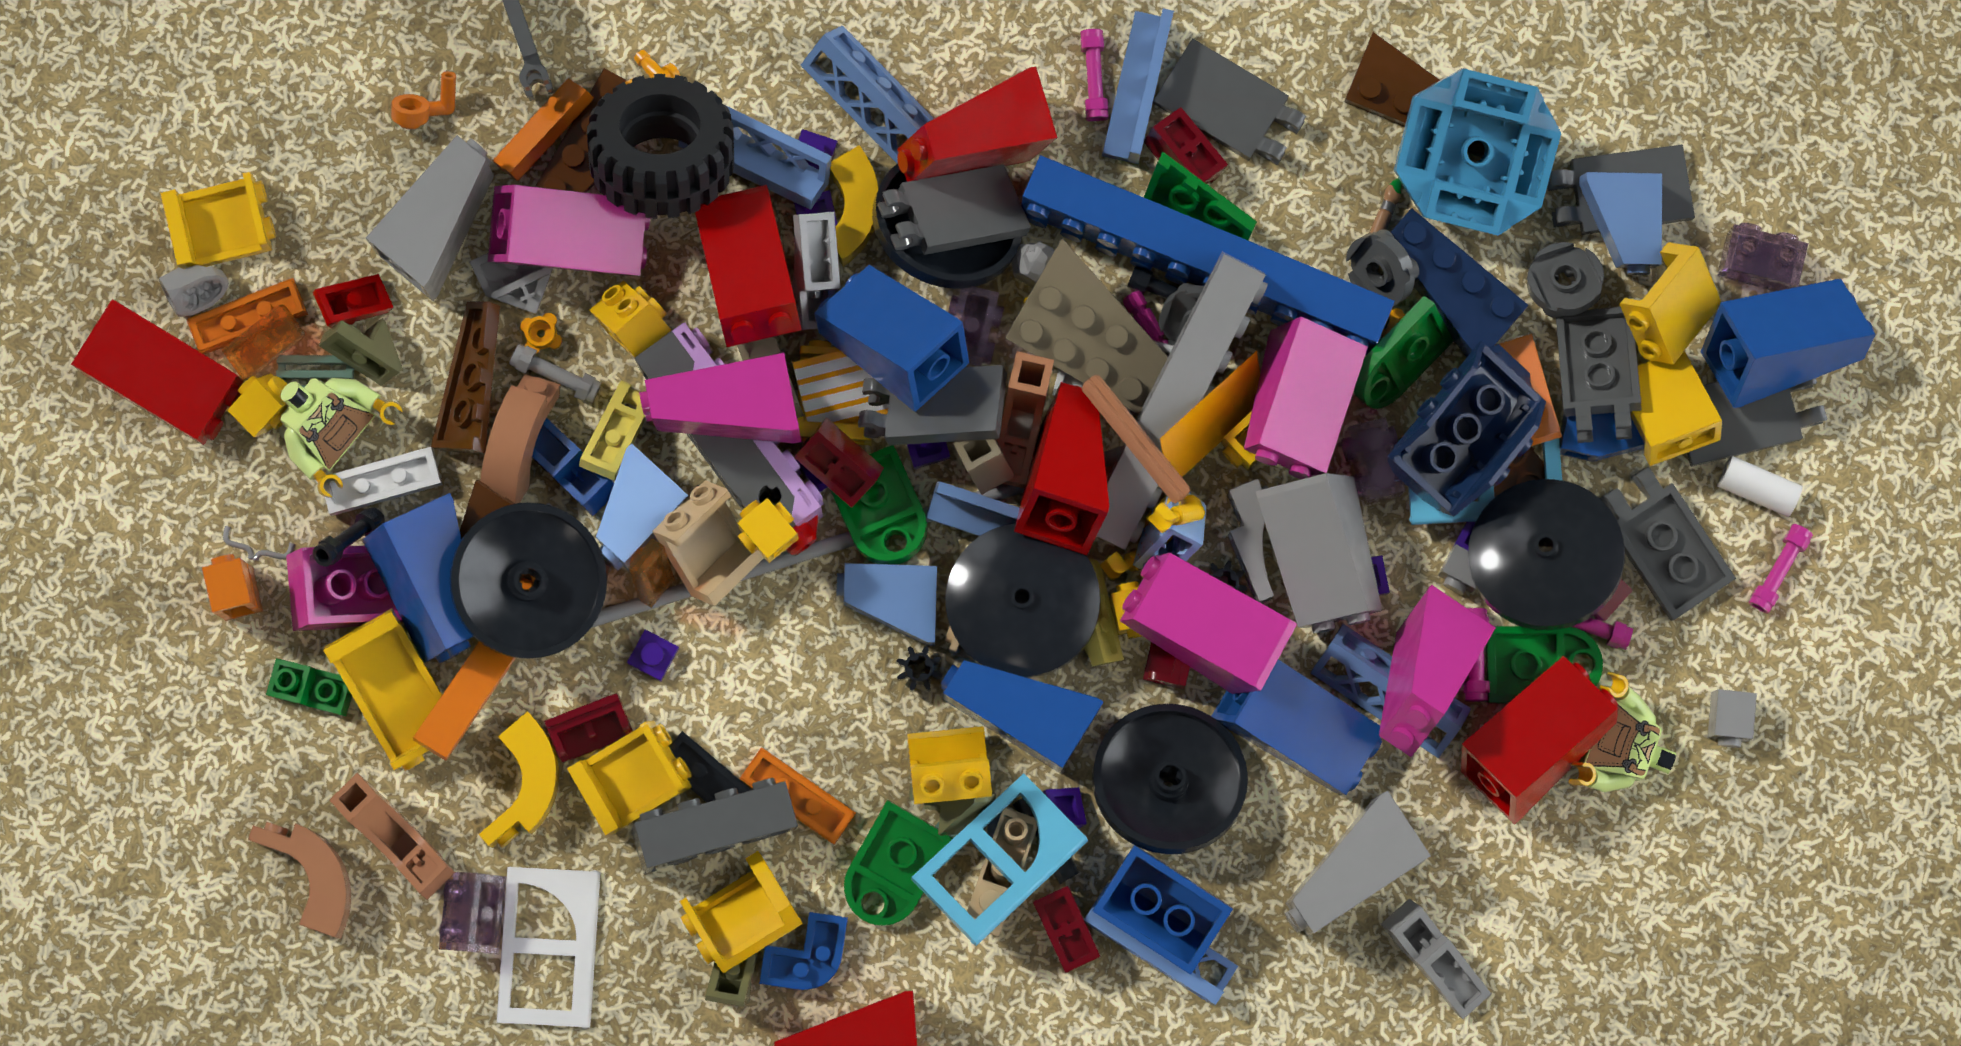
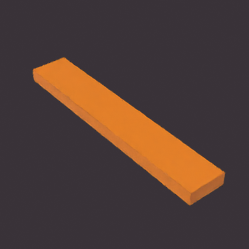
(464, 698)

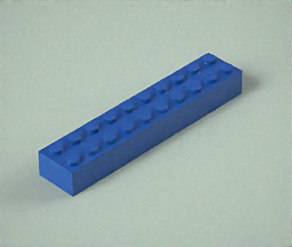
(1190, 249)

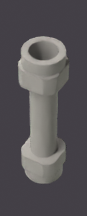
(525, 359)

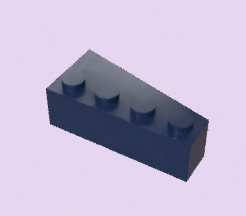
(1465, 293)

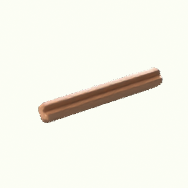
(1136, 439)

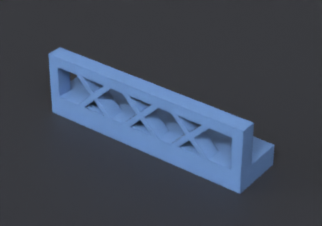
(872, 82)
(1137, 86)
(782, 172)
(968, 510)
(1374, 665)
(1192, 982)

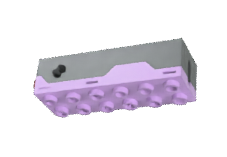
(744, 466)

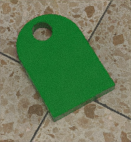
(1402, 355)
(886, 511)
(1522, 654)
(886, 862)

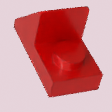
(353, 300)

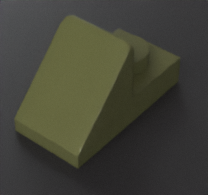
(368, 353)
(956, 813)
(733, 985)

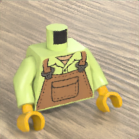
(326, 422)
(1627, 747)

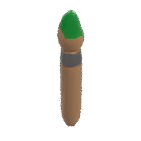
(1391, 198)

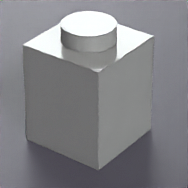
(1732, 717)

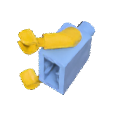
(1167, 529)

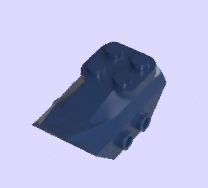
(1469, 431)

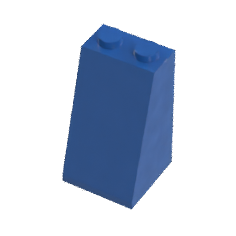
(894, 335)
(1784, 339)
(415, 566)
(1024, 711)
(1303, 728)

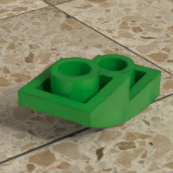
(309, 687)

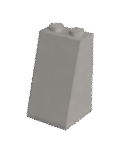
(434, 216)
(1321, 550)
(1363, 861)

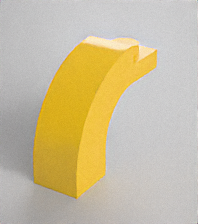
(858, 186)
(539, 781)

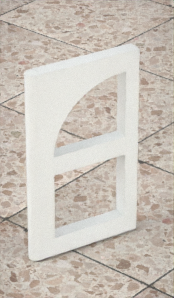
(581, 897)

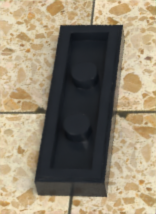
(707, 773)

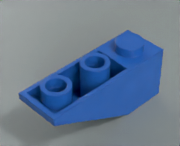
(1604, 439)

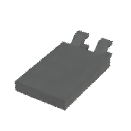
(533, 70)
(1228, 103)
(1668, 161)
(956, 210)
(1598, 369)
(960, 411)
(1756, 425)
(1668, 546)

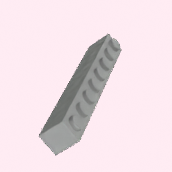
(1181, 386)

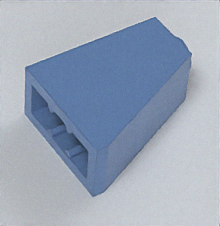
(1628, 216)
(894, 596)

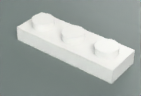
(383, 481)

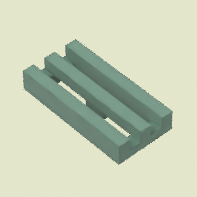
(284, 374)

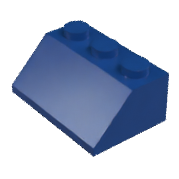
(1162, 909)

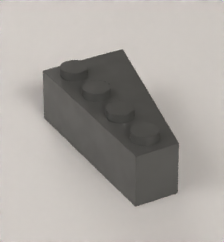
(713, 825)

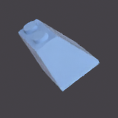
(635, 507)

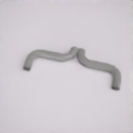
(250, 551)

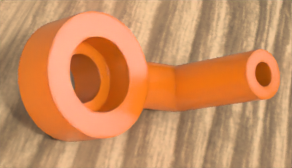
(414, 110)

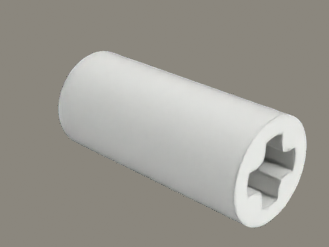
(1760, 486)

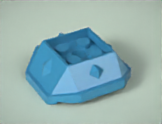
(1517, 159)

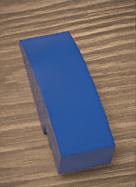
(561, 461)

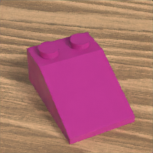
(335, 594)

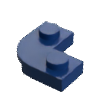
(812, 966)

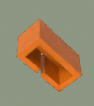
(232, 587)

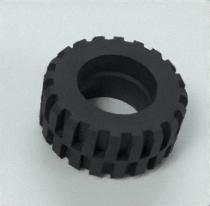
(660, 181)

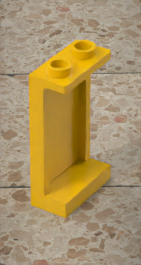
(387, 684)

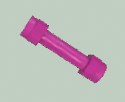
(1092, 44)
(1765, 595)
(1617, 635)
(1476, 688)

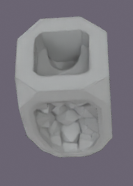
(1031, 261)
(193, 288)

